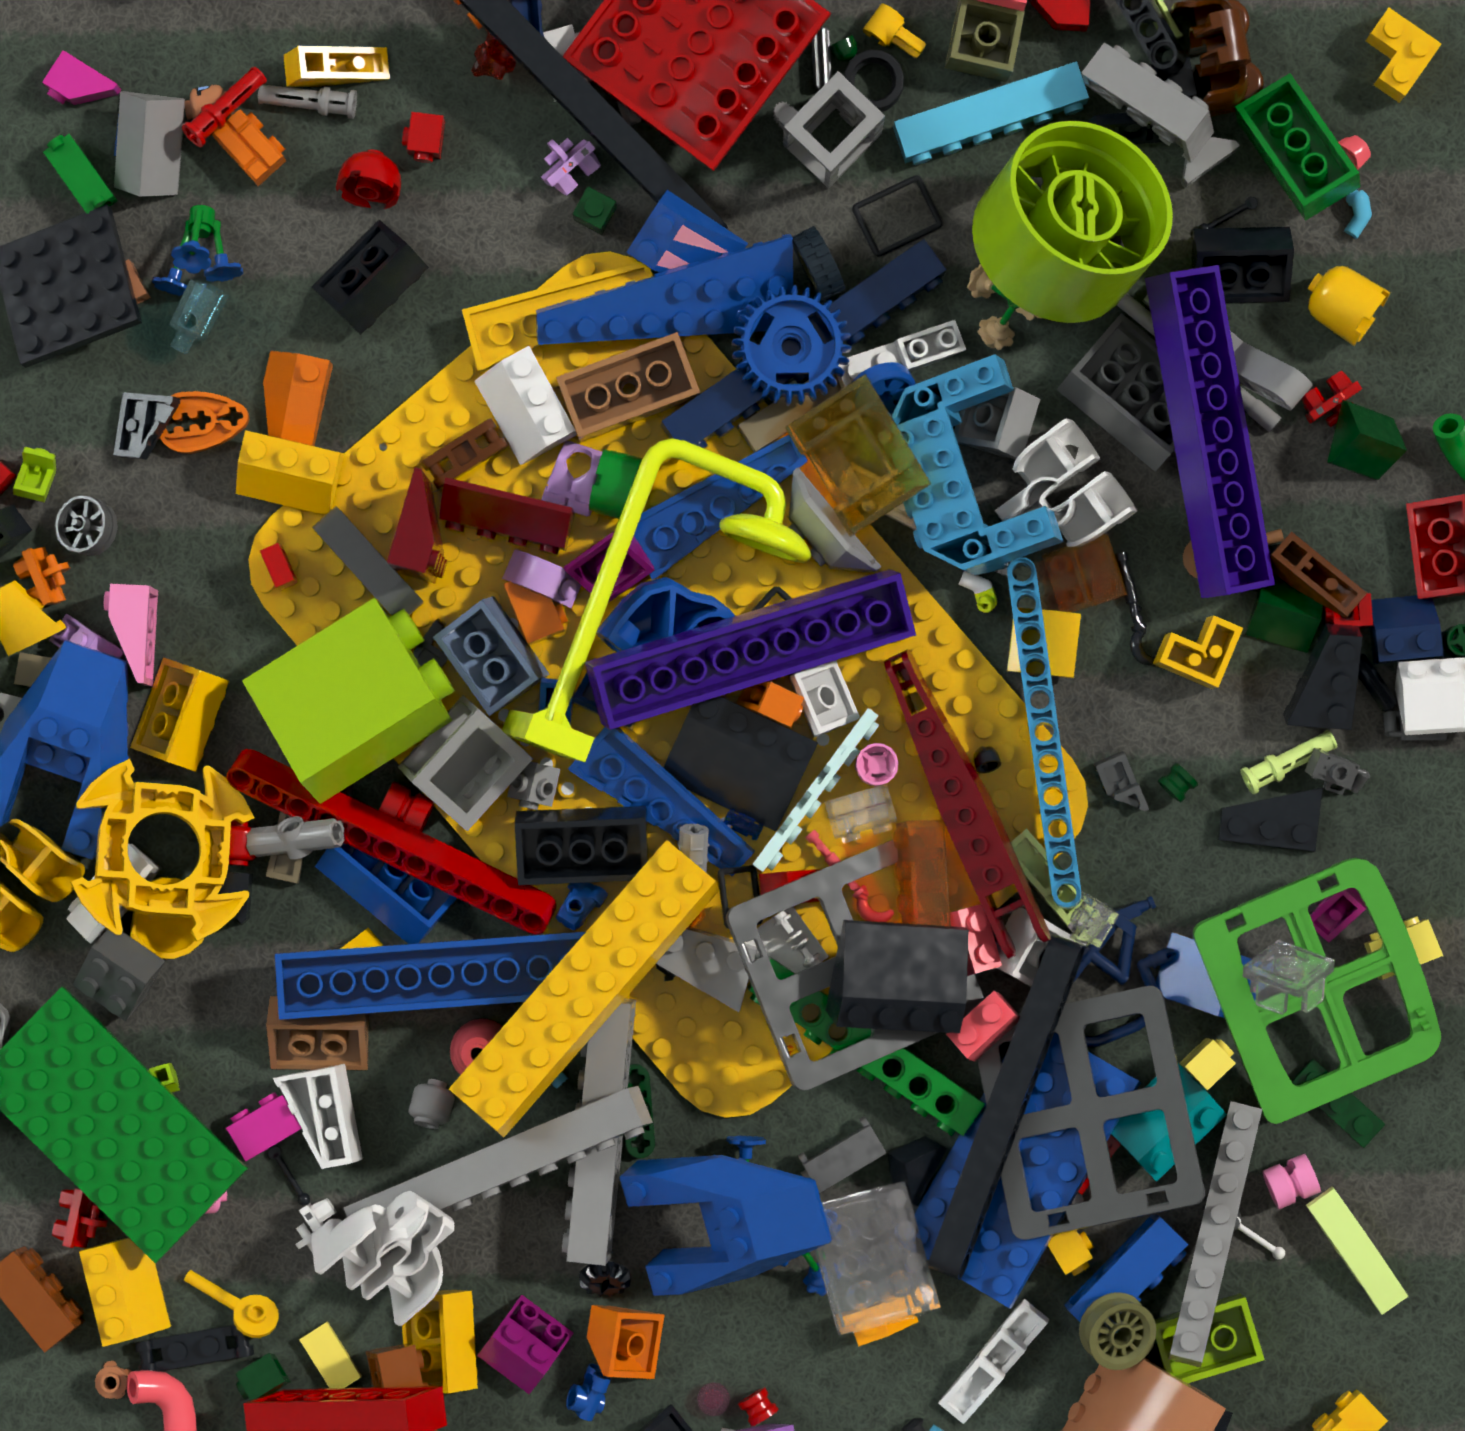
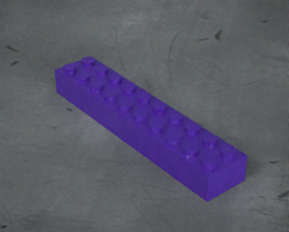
(1209, 431)
(750, 649)

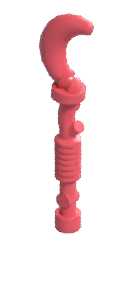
(860, 892)

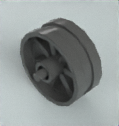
(86, 525)

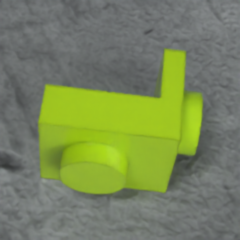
(35, 474)

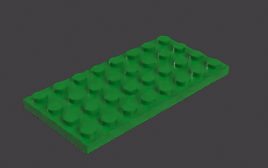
(112, 1125)

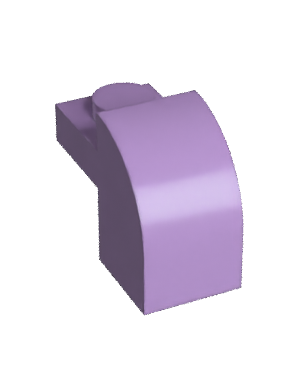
(542, 578)

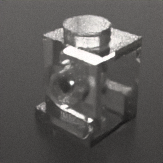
(1091, 921)

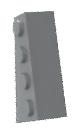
(710, 965)

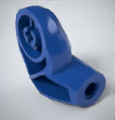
(658, 611)

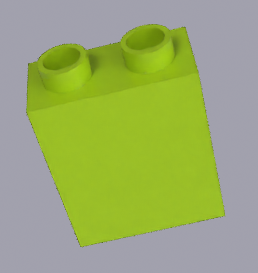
(351, 698)

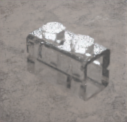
(861, 812)

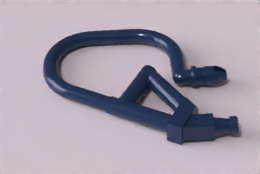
(1121, 972)

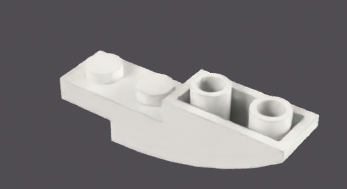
(911, 351)

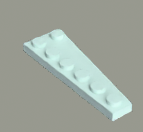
(825, 780)

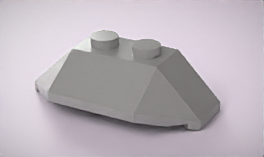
(822, 529)

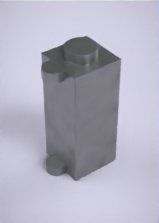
(843, 1157)

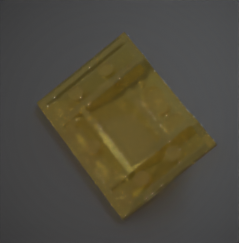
(859, 454)

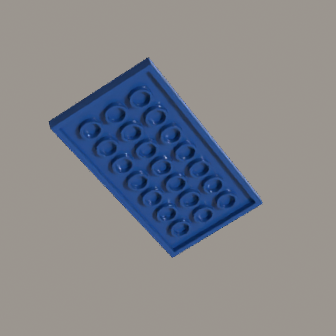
(1053, 1176)

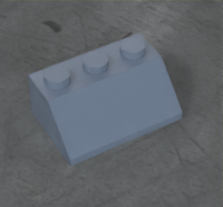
(491, 655)

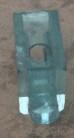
(206, 304)

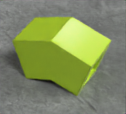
(167, 1076)

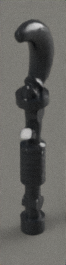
(1131, 599)

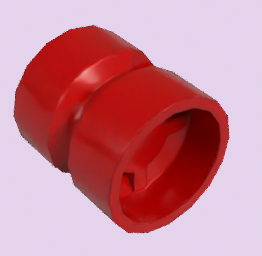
(407, 808)

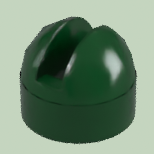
(845, 48)

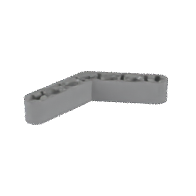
(1267, 374)

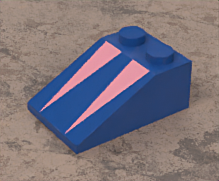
(680, 235)

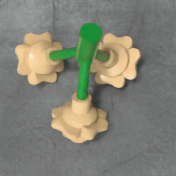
(994, 330)

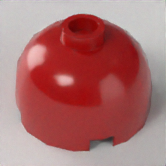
(365, 175)

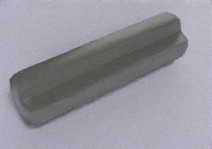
(821, 58)

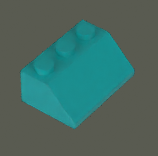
(1147, 1135)

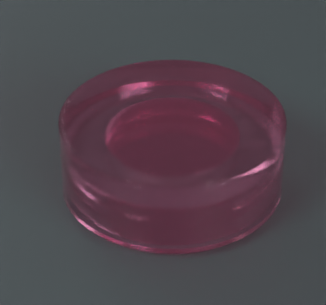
(713, 1398)

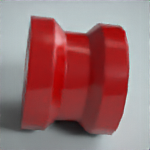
(758, 1406)

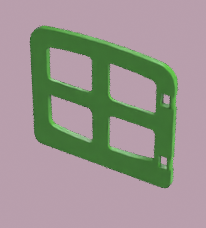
(1248, 1022)

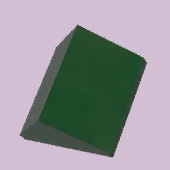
(1365, 441)
(1284, 616)

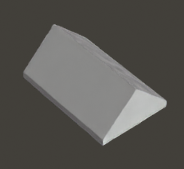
(149, 144)

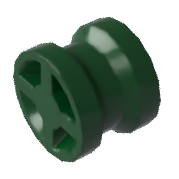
(1449, 640)
(1177, 782)

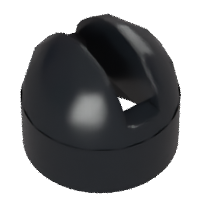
(986, 759)

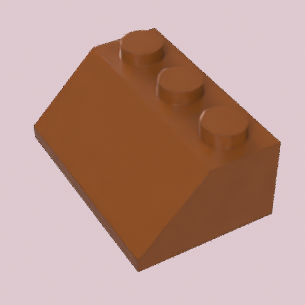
(396, 1366)

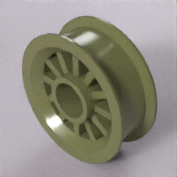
(1132, 1340)

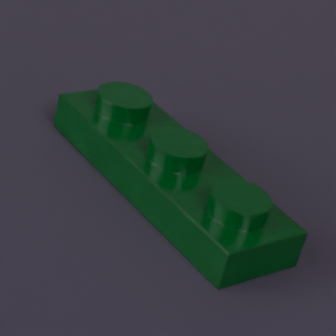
(1345, 1111)

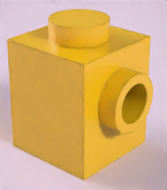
(1071, 1251)

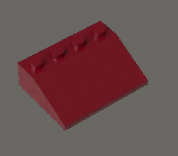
(417, 540)

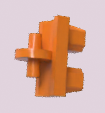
(45, 574)

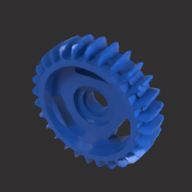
(791, 322)

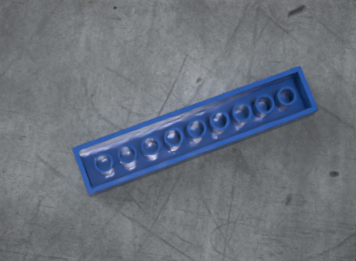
(416, 975)

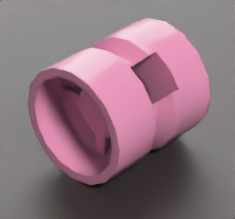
(876, 764)
(1291, 1181)

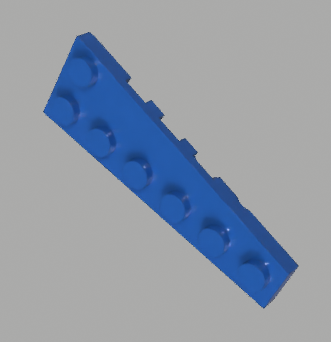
(694, 515)
(636, 779)

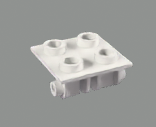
(790, 941)

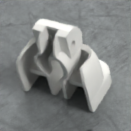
(1048, 465)
(364, 1243)

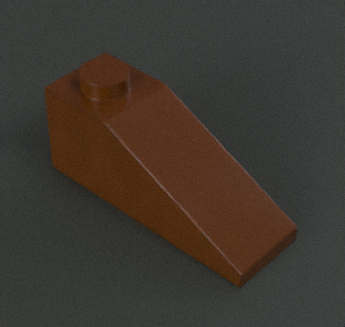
(1315, 576)

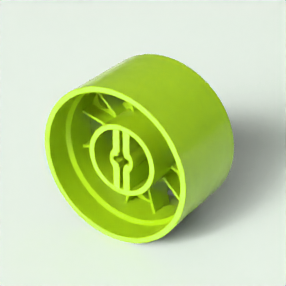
(1053, 243)

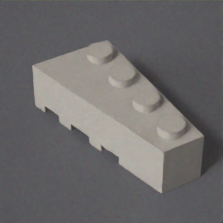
(1150, 99)

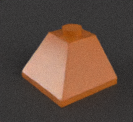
(625, 1341)

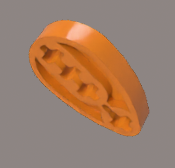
(216, 431)

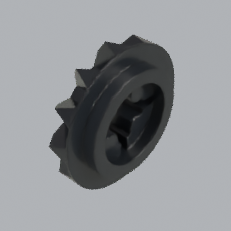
(594, 1279)

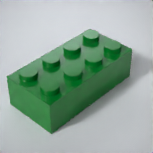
(1297, 146)

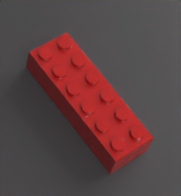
(348, 1409)

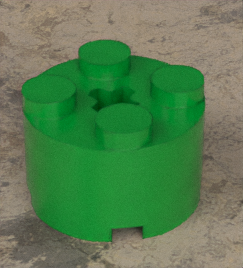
(613, 482)

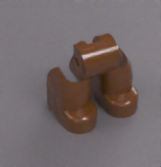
(1224, 50)

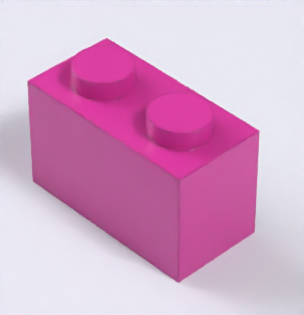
(263, 1127)

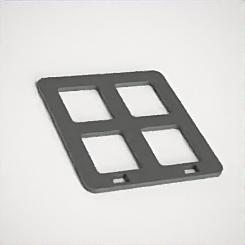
(777, 995)
(1090, 1112)

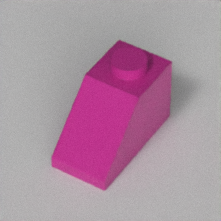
(77, 82)
(1337, 913)

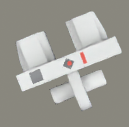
(314, 1216)

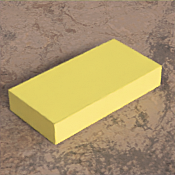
(330, 1357)

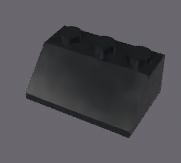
(1251, 261)
(370, 276)

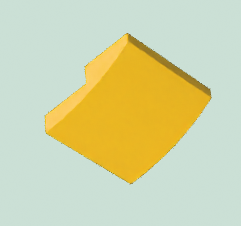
(1061, 641)

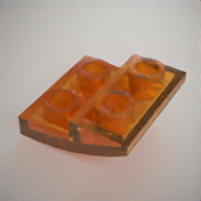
(1084, 575)

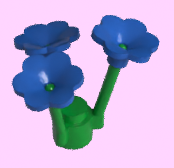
(194, 258)

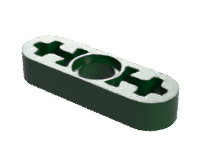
(649, 1134)

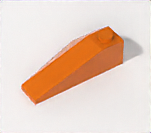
(295, 395)

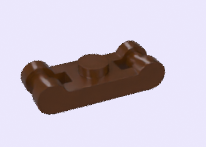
(465, 453)

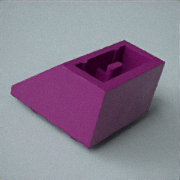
(525, 1344)

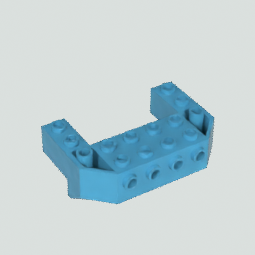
(947, 510)

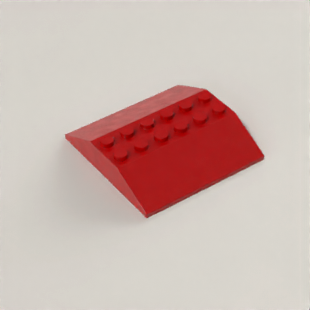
(695, 64)

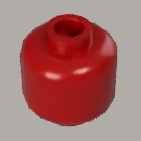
(238, 840)

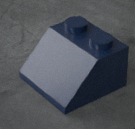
(1405, 630)

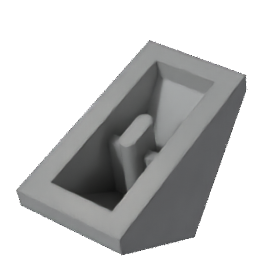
(1210, 156)

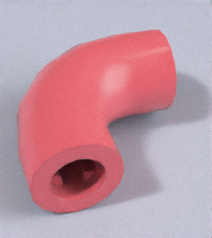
(168, 1394)

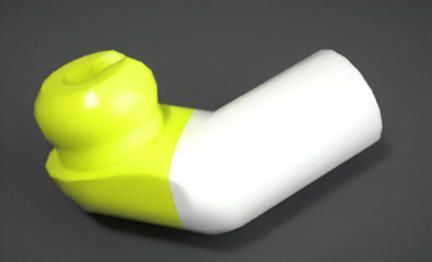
(982, 589)

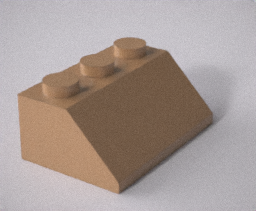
(317, 1040)

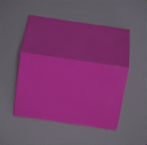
(588, 564)

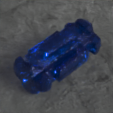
(743, 824)

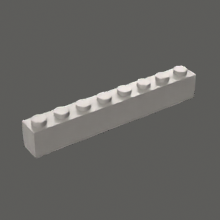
(1215, 1234)

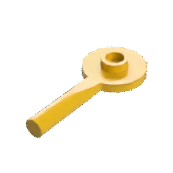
(252, 1315)

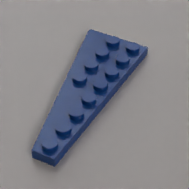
(684, 299)

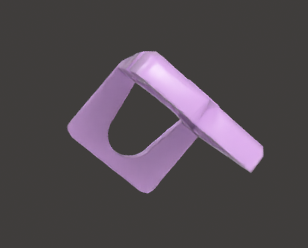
(566, 489)

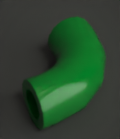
(1450, 436)

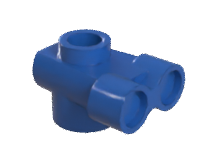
(582, 897)
(590, 1397)

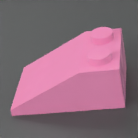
(134, 621)

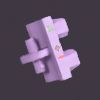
(559, 174)

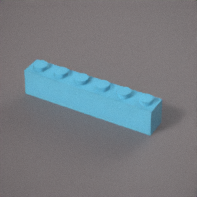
(990, 113)

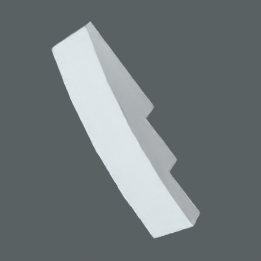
(993, 1361)

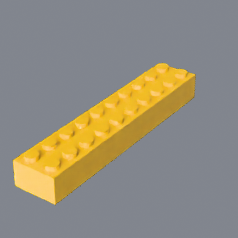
(585, 988)

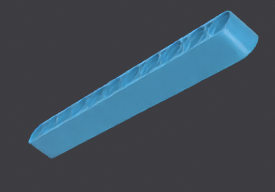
(1036, 718)

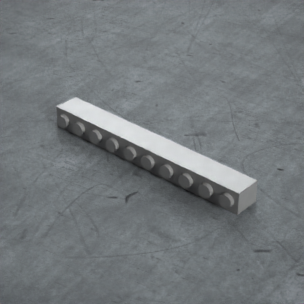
(524, 1154)

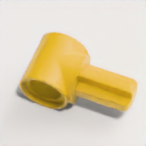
(888, 27)

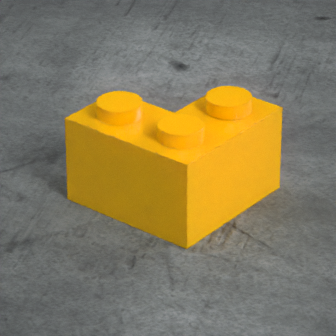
(1408, 50)
(1200, 660)
(1352, 1414)

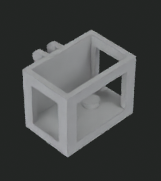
(853, 108)
(465, 764)

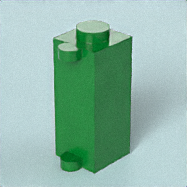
(78, 173)

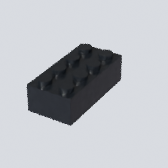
(580, 845)

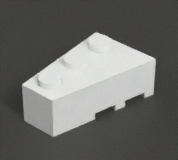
(325, 1113)

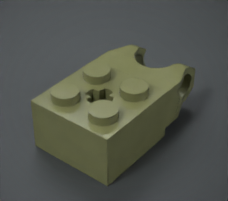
(1002, 34)

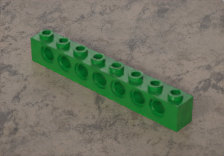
(964, 1104)

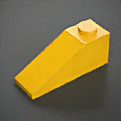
(335, 65)

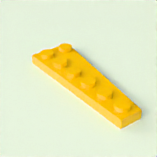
(510, 323)

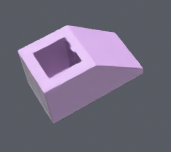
(84, 636)

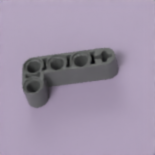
(366, 563)

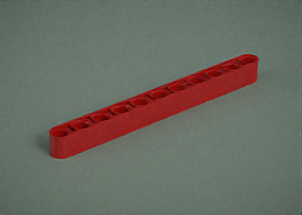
(397, 844)

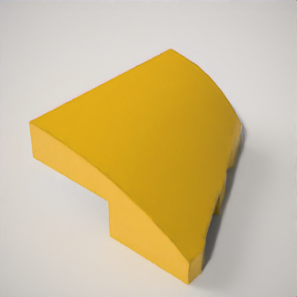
(23, 619)

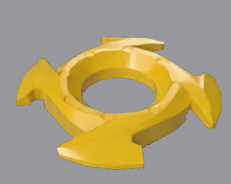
(121, 885)

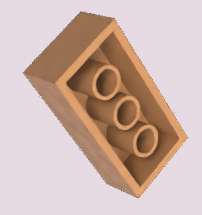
(655, 369)

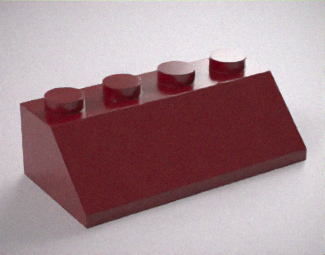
(507, 515)

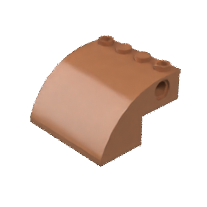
(1142, 1400)

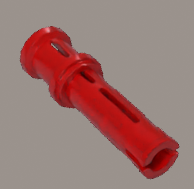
(214, 115)

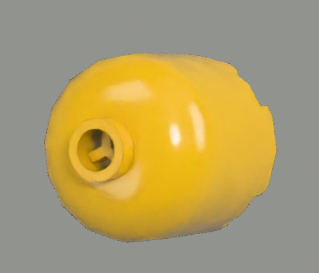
(1345, 302)

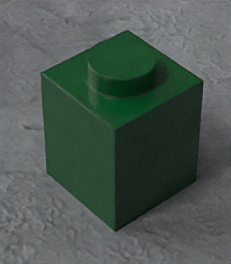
(594, 210)
(261, 1377)

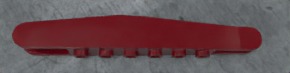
(964, 804)

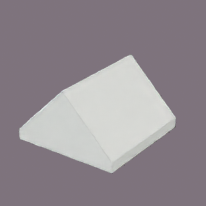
(826, 698)

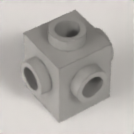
(535, 786)

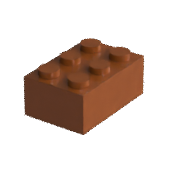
(37, 1299)

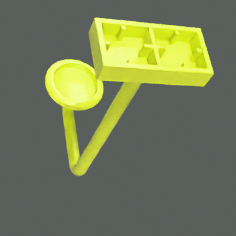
(550, 727)

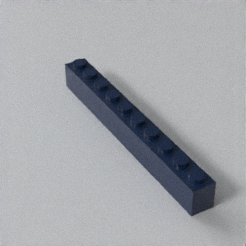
(861, 307)

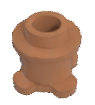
(112, 1370)

